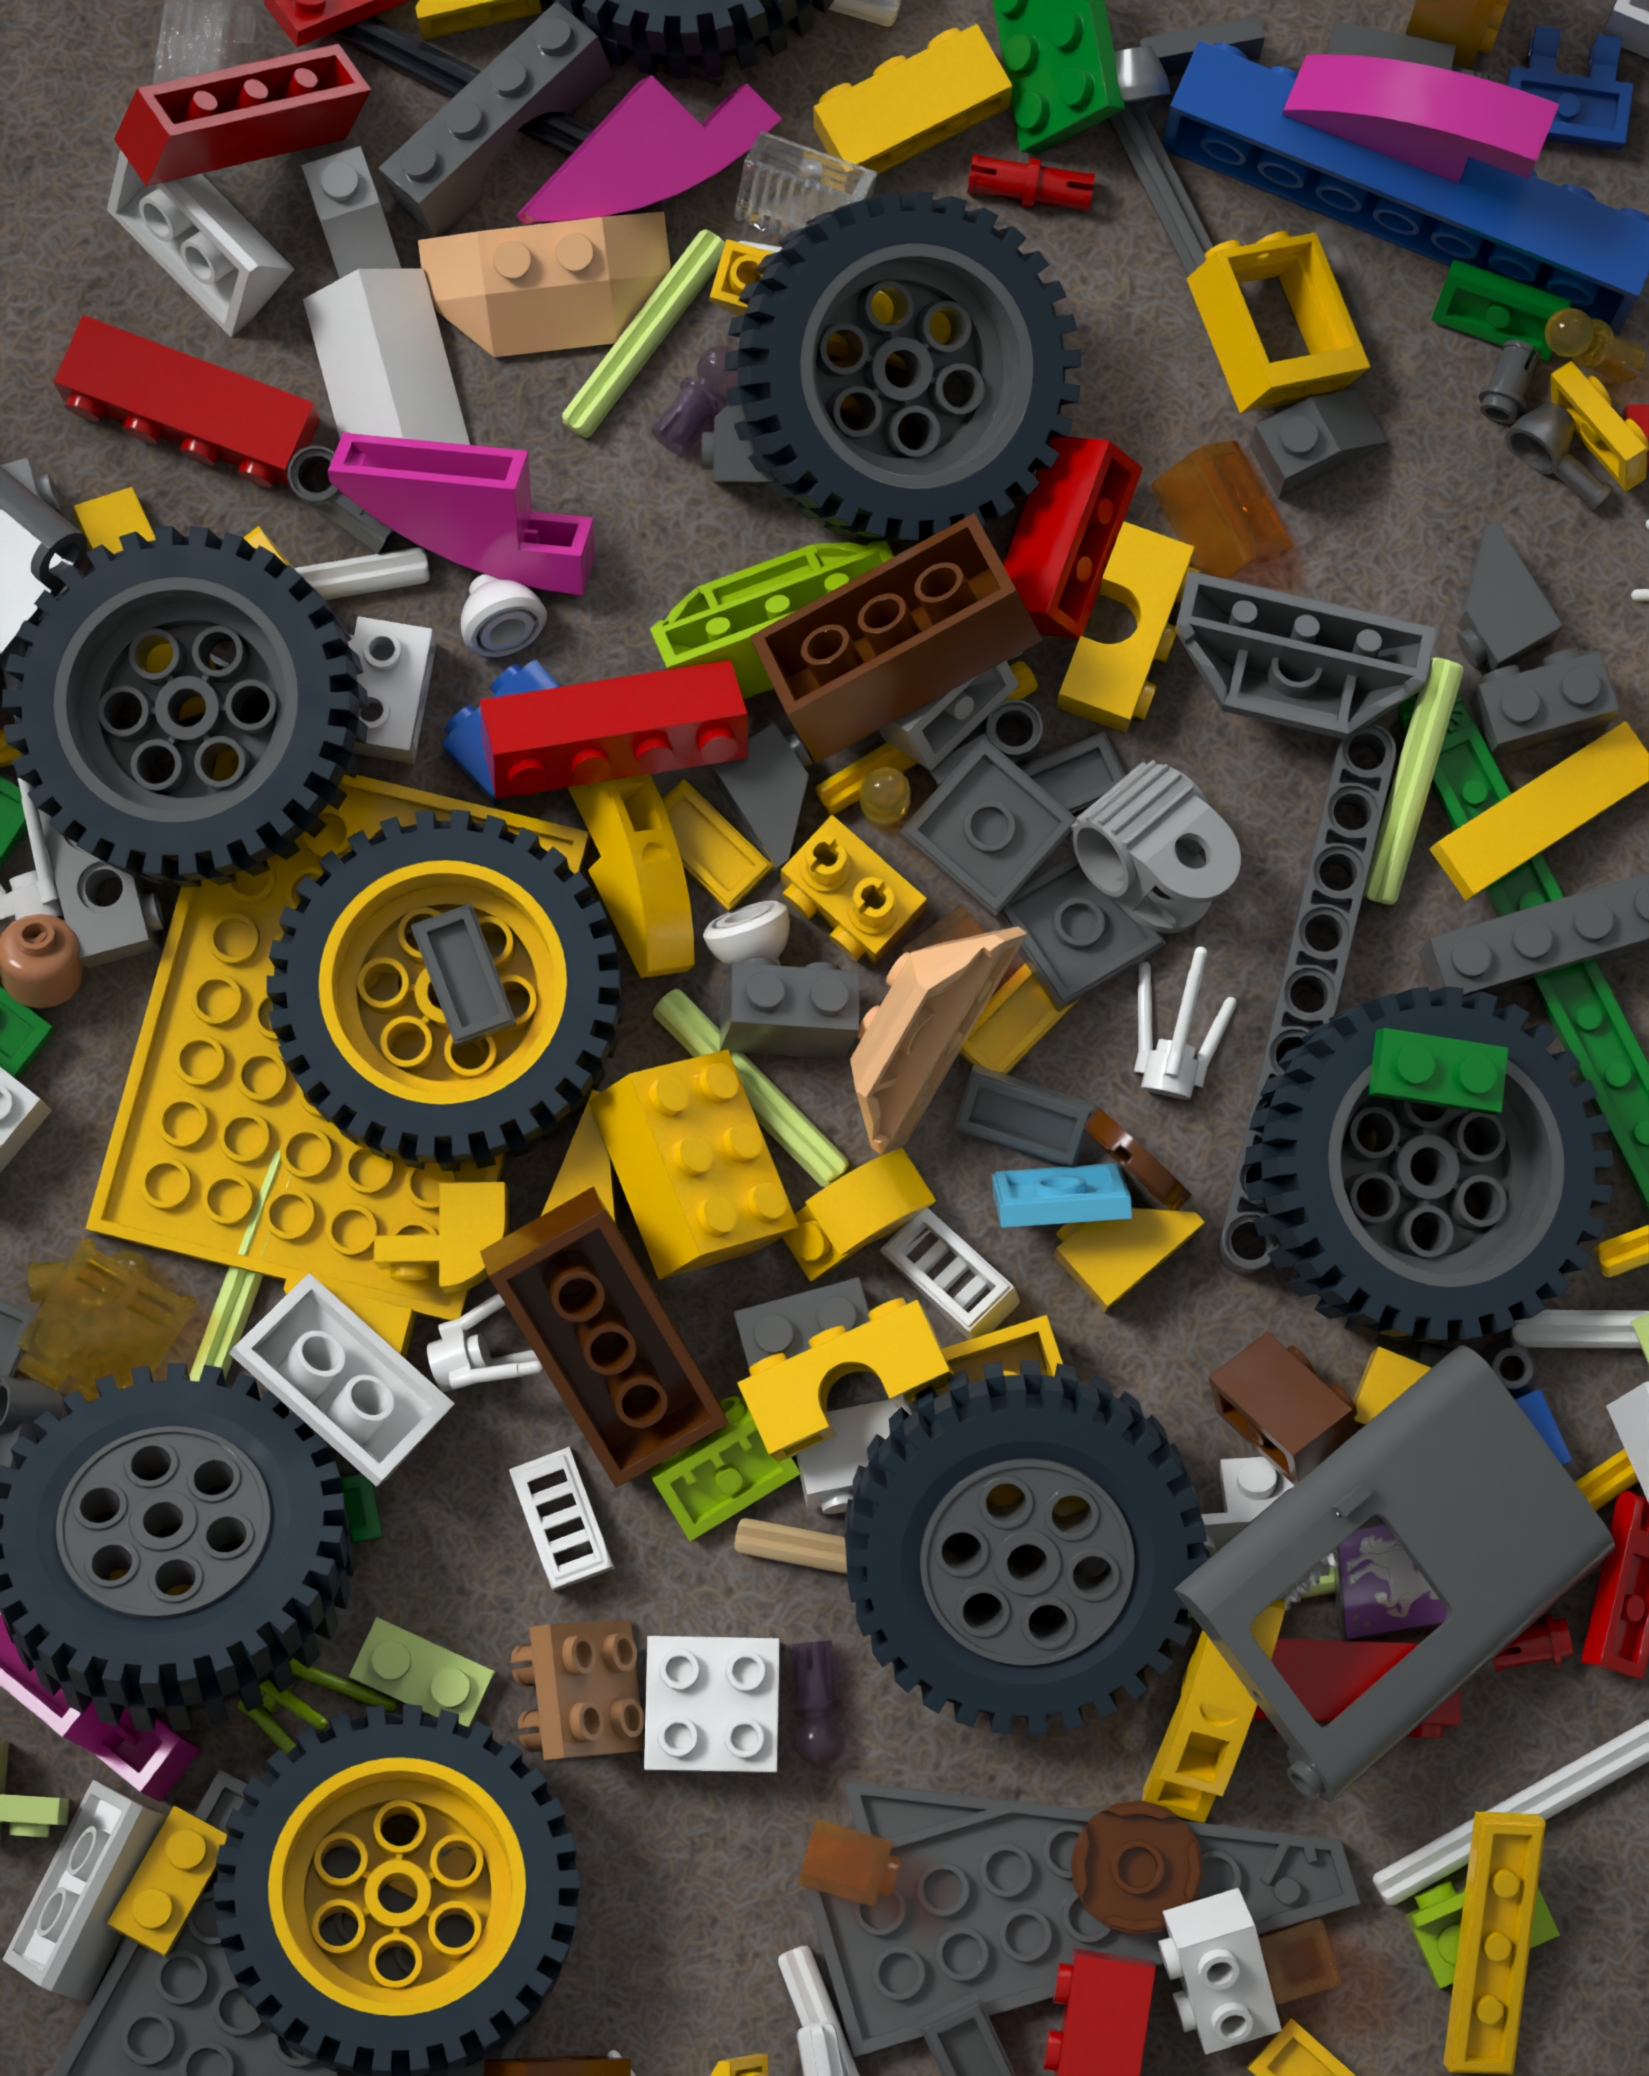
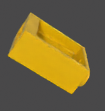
(1317, 306)

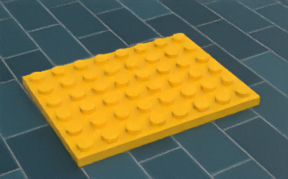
(218, 1100)

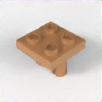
(582, 1690)

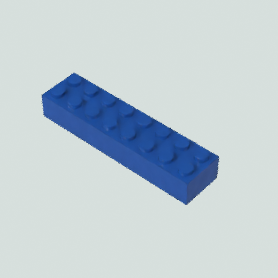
(1492, 219)

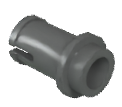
(1505, 395)

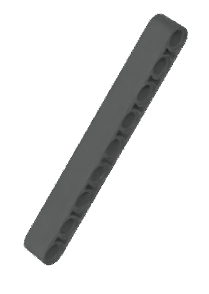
(1309, 966)

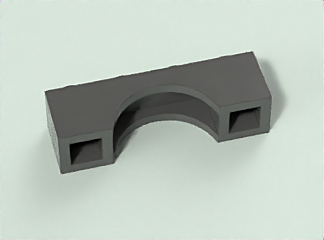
(445, 162)
(1541, 939)

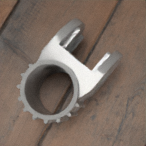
(1151, 836)

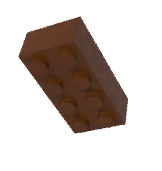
(895, 638)
(603, 1337)

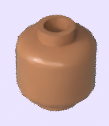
(40, 961)

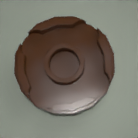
(1136, 1160)
(1135, 1865)

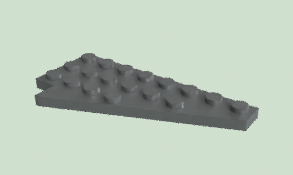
(994, 1905)

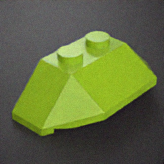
(723, 614)

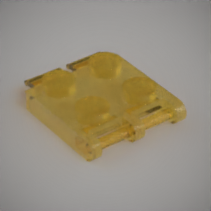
(99, 1324)

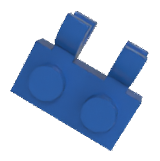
(1592, 107)

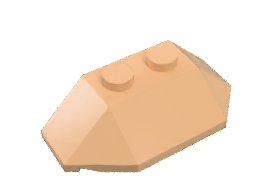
(547, 281)
(923, 1027)

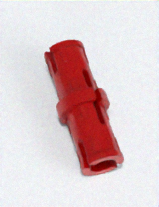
(1031, 183)

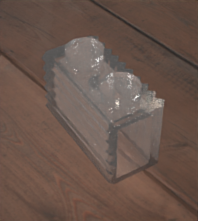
(202, 37)
(793, 183)

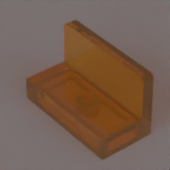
(1221, 510)

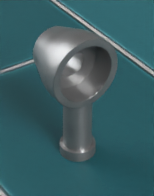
(1140, 74)
(1552, 430)

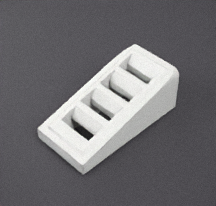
(987, 1312)
(578, 1569)

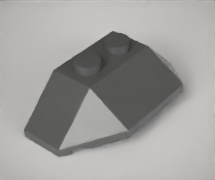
(1300, 656)

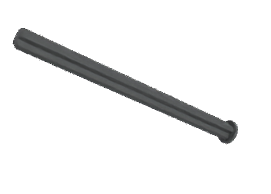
(1162, 184)

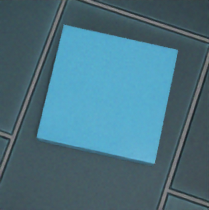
(1061, 1195)

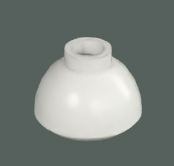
(500, 617)
(749, 932)

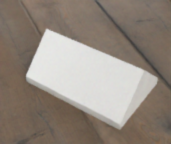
(200, 243)
(385, 357)
(342, 1379)
(65, 1930)

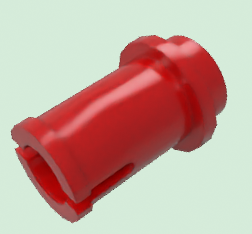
(1537, 1644)

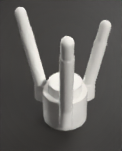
(35, 890)
(1171, 1066)
(466, 1359)

